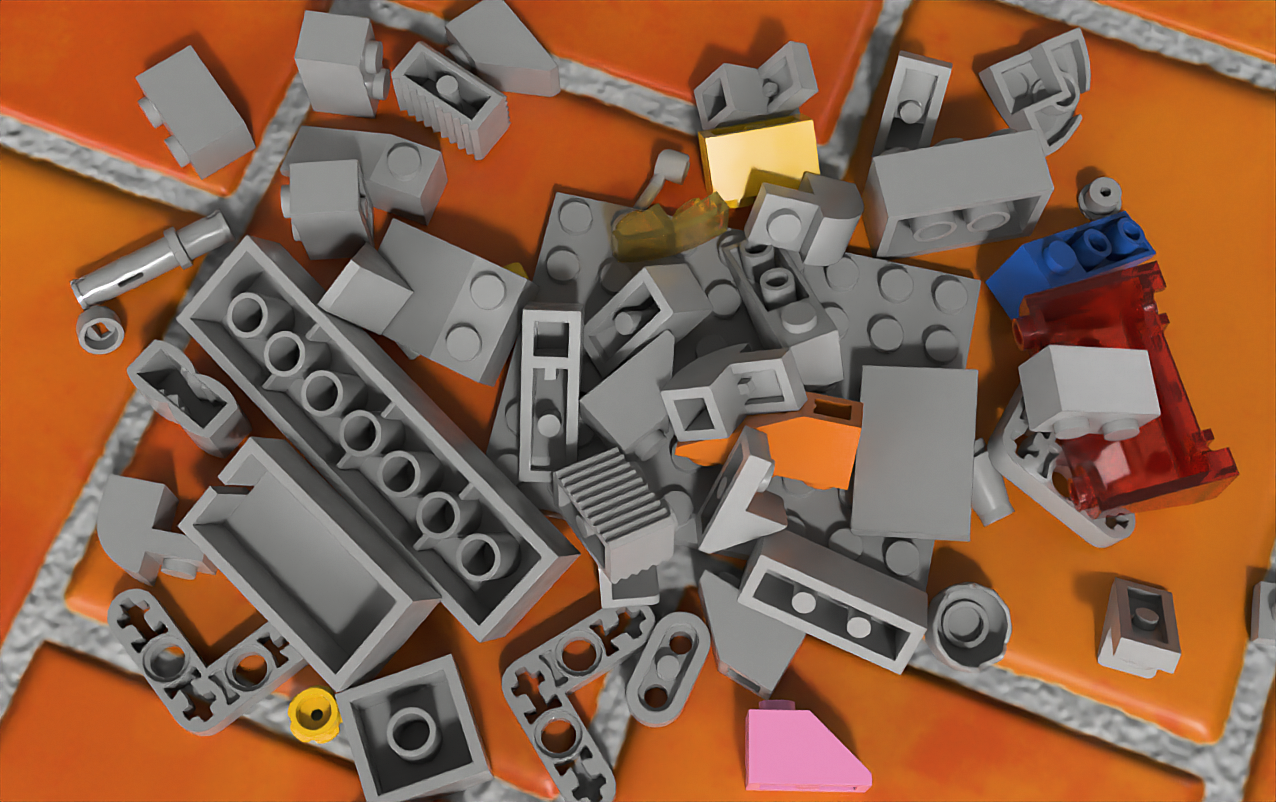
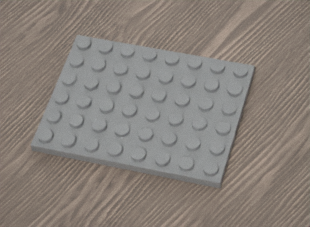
(882, 316)

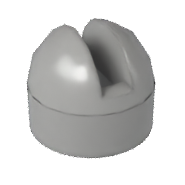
(89, 334)

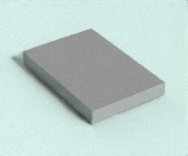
(915, 453)

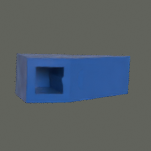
(1069, 257)

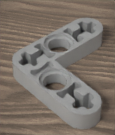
(1033, 472)
(216, 680)
(562, 682)

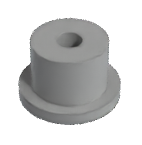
(1100, 198)

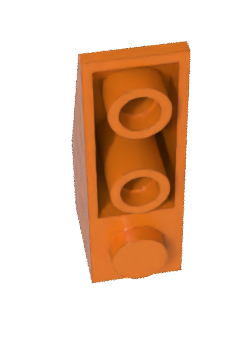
(806, 444)

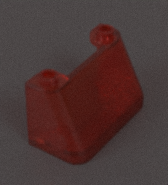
(1170, 455)

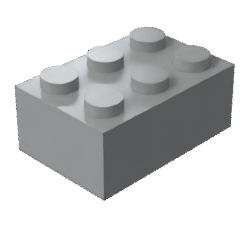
(955, 194)

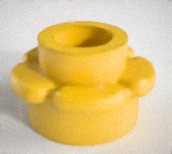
(300, 713)

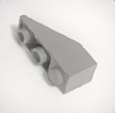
(786, 311)

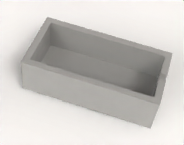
(309, 563)

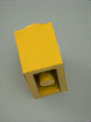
(747, 154)

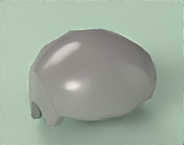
(968, 627)

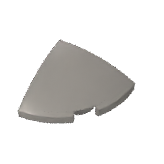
(1042, 88)

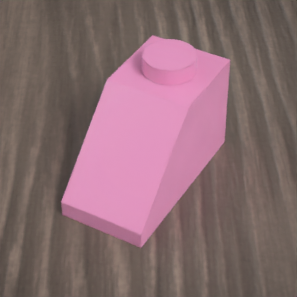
(797, 753)

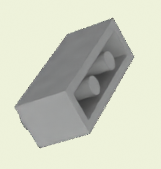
(834, 599)

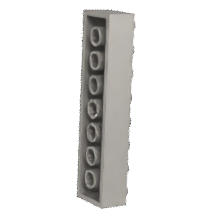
(378, 439)

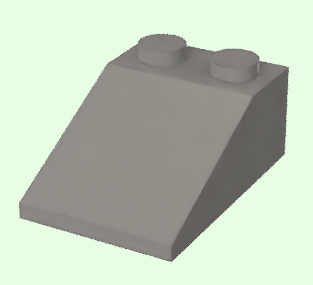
(460, 304)

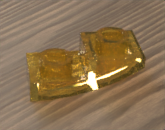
(655, 236)

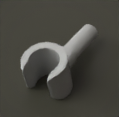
(669, 166)

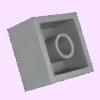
(414, 734)

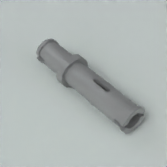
(153, 260)

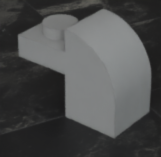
(750, 94)
(808, 220)
(726, 385)
(136, 532)

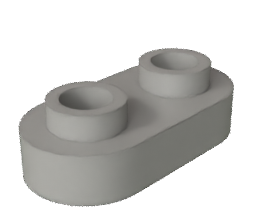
(667, 670)

